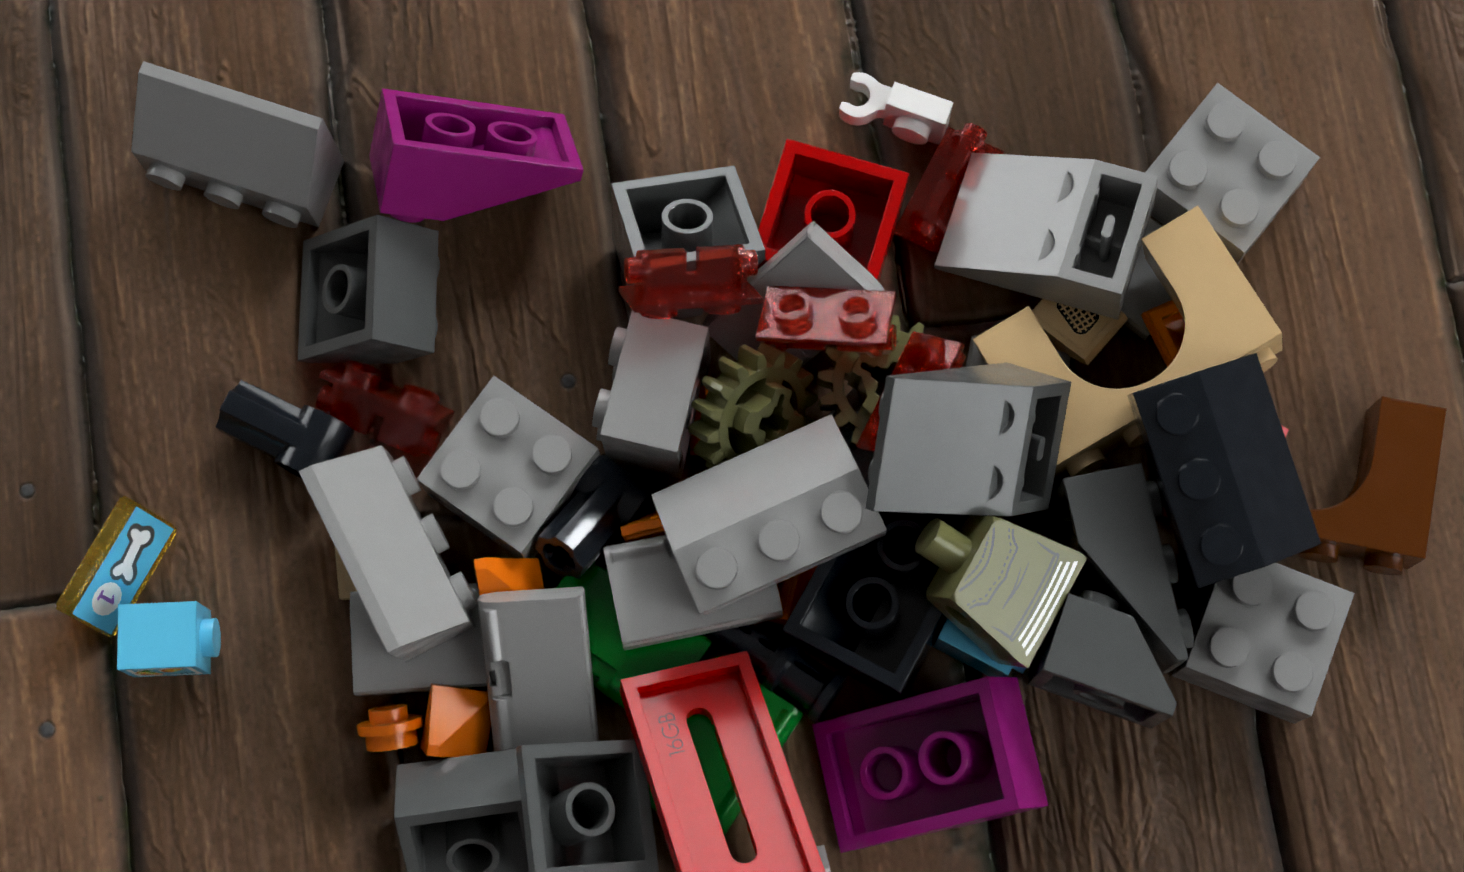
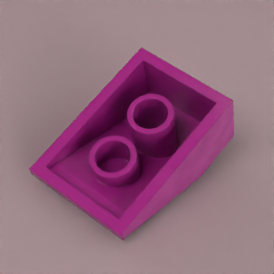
(464, 156)
(930, 763)

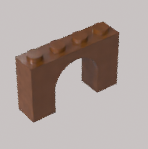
(1393, 493)

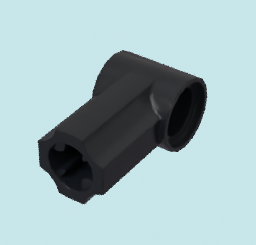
(281, 429)
(593, 517)

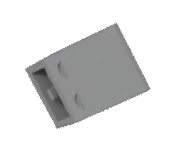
(1050, 228)

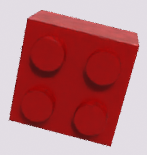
(840, 193)

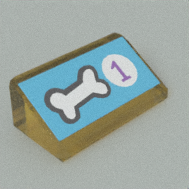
(116, 566)

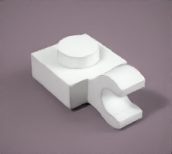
(908, 111)

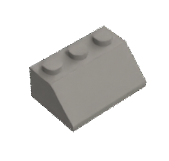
(233, 147)
(767, 515)
(391, 550)

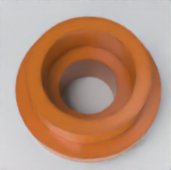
(390, 728)

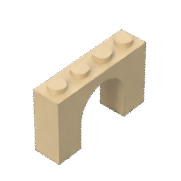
(1221, 325)

